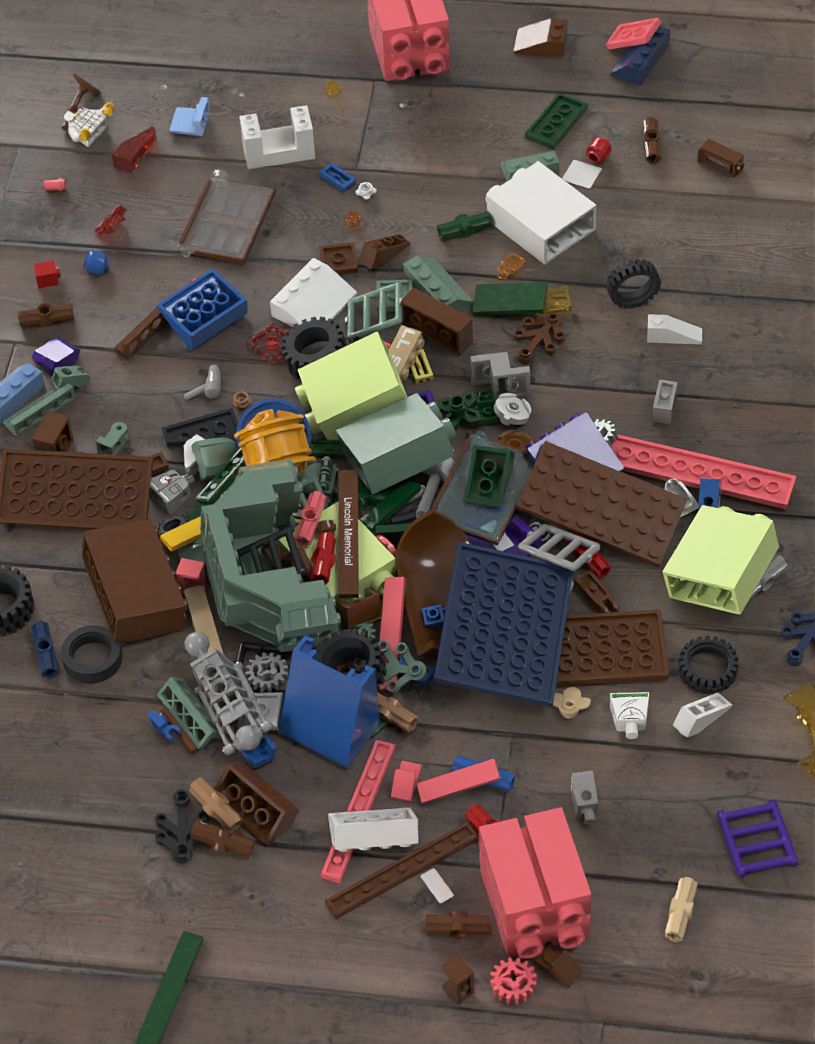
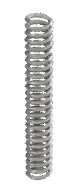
(428, 494)

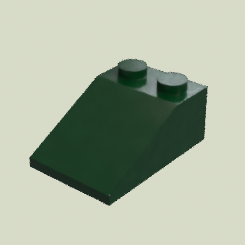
(489, 475)

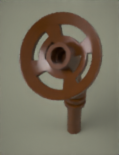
(83, 88)

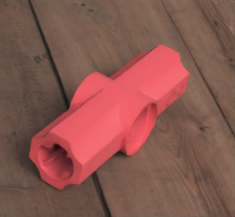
(310, 518)

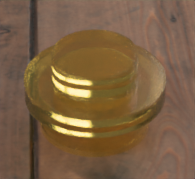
(332, 88)

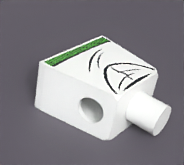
(629, 712)

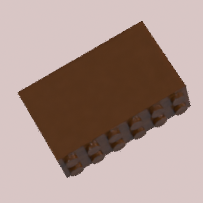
(133, 581)

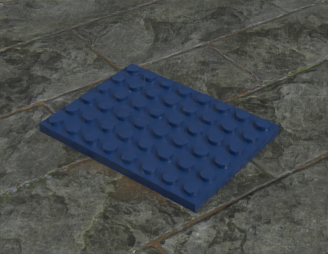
(504, 624)

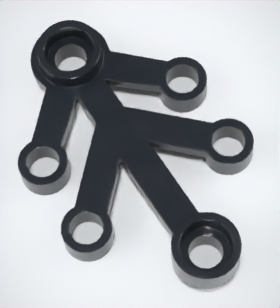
(180, 831)

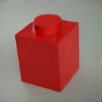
(46, 274)

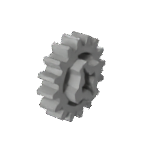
(267, 672)

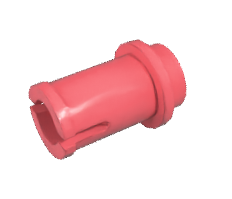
(55, 184)

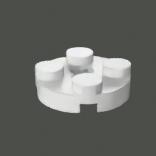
(512, 409)

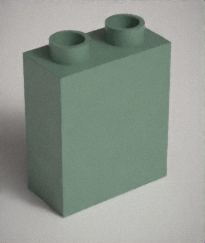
(397, 442)

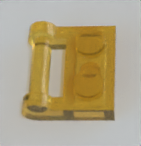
(557, 300)

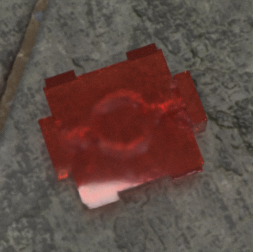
(115, 216)

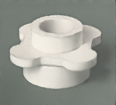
(365, 190)

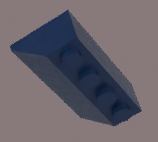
(642, 58)

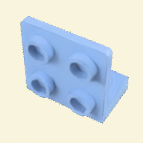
(190, 120)

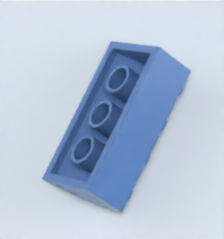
(18, 389)

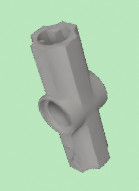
(775, 568)

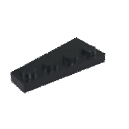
(214, 425)

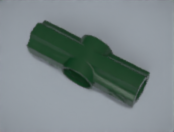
(464, 225)
(365, 497)

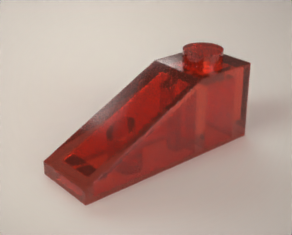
(133, 150)

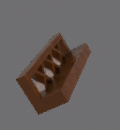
(141, 334)

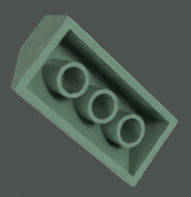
(434, 281)

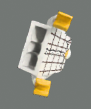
(88, 124)

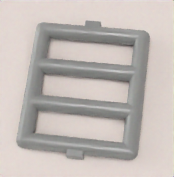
(559, 559)

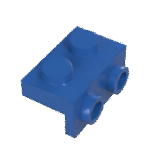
(262, 754)

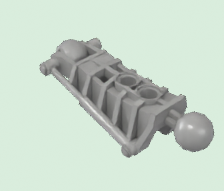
(208, 689)

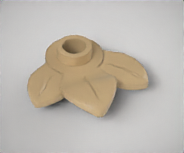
(571, 702)

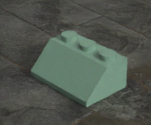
(548, 159)

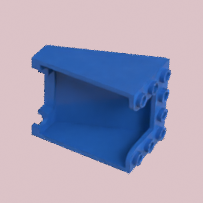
(328, 709)

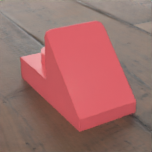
(405, 781)

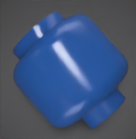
(96, 262)

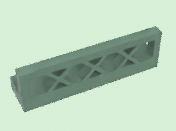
(35, 411)
(182, 693)

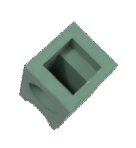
(70, 374)
(113, 440)

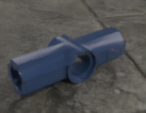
(44, 649)

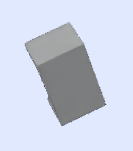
(664, 401)

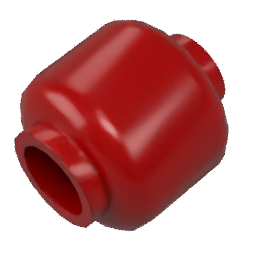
(599, 150)

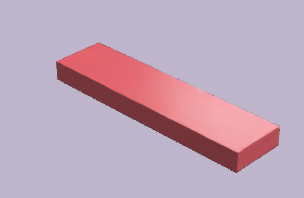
(458, 781)

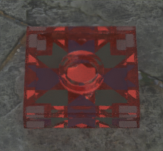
(268, 343)

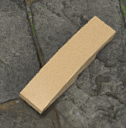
(202, 615)

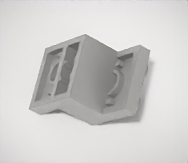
(496, 370)

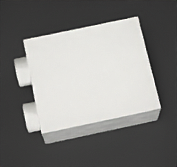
(541, 212)

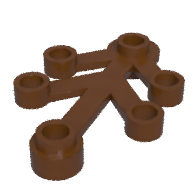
(550, 321)

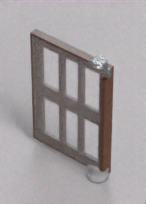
(226, 219)

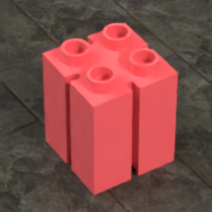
(409, 37)
(535, 883)

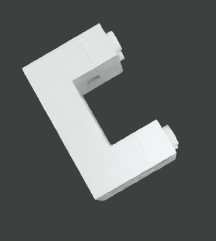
(278, 144)

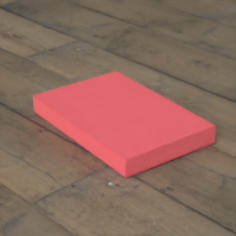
(633, 33)

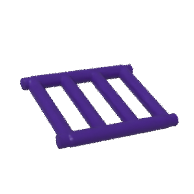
(735, 851)

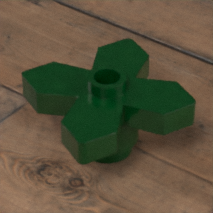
(460, 409)

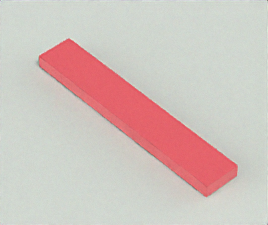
(392, 617)

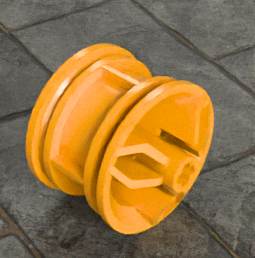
(275, 439)

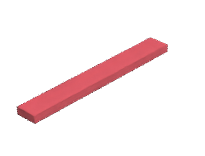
(361, 801)

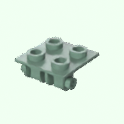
(324, 472)

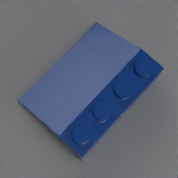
(203, 308)

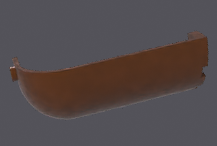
(427, 562)

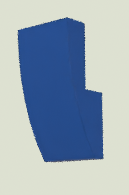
(434, 616)

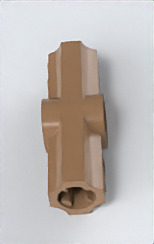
(392, 711)
(215, 804)

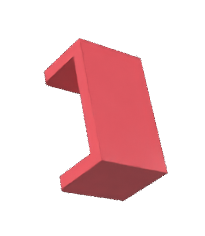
(191, 574)

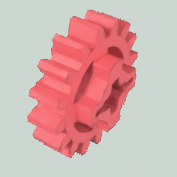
(502, 981)

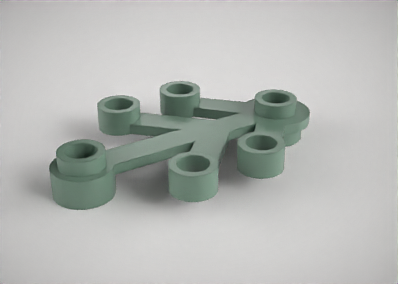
(394, 667)

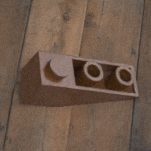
(382, 250)

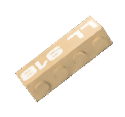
(405, 349)

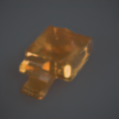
(510, 263)

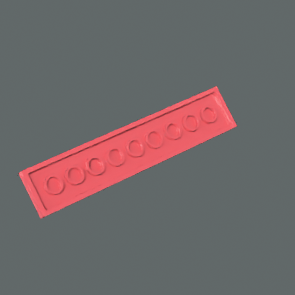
(688, 467)

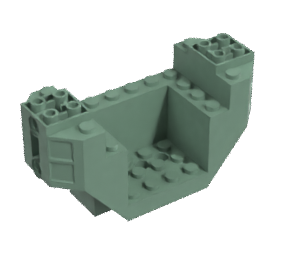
(271, 602)

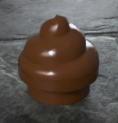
(326, 526)

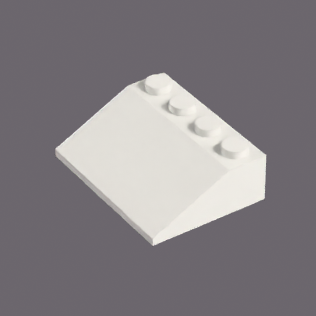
(312, 293)

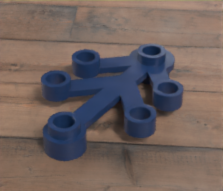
(807, 631)

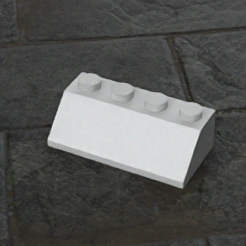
(373, 829)

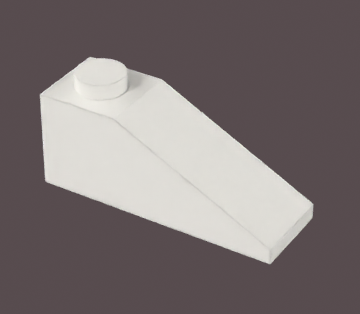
(672, 330)
(700, 714)

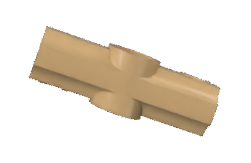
(681, 909)

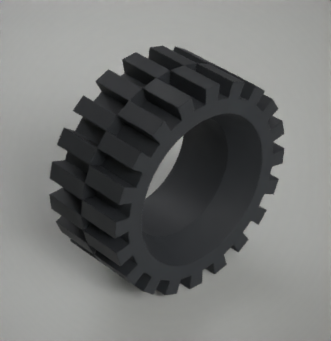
(307, 334)
(19, 587)
(352, 646)

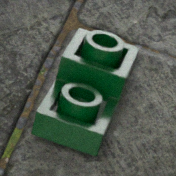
(485, 405)

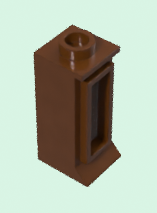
(721, 157)

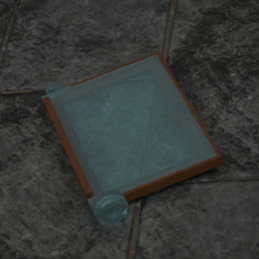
(479, 520)

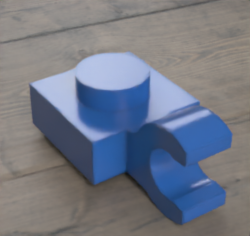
(160, 723)

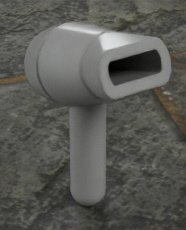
(211, 387)

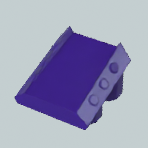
(56, 354)

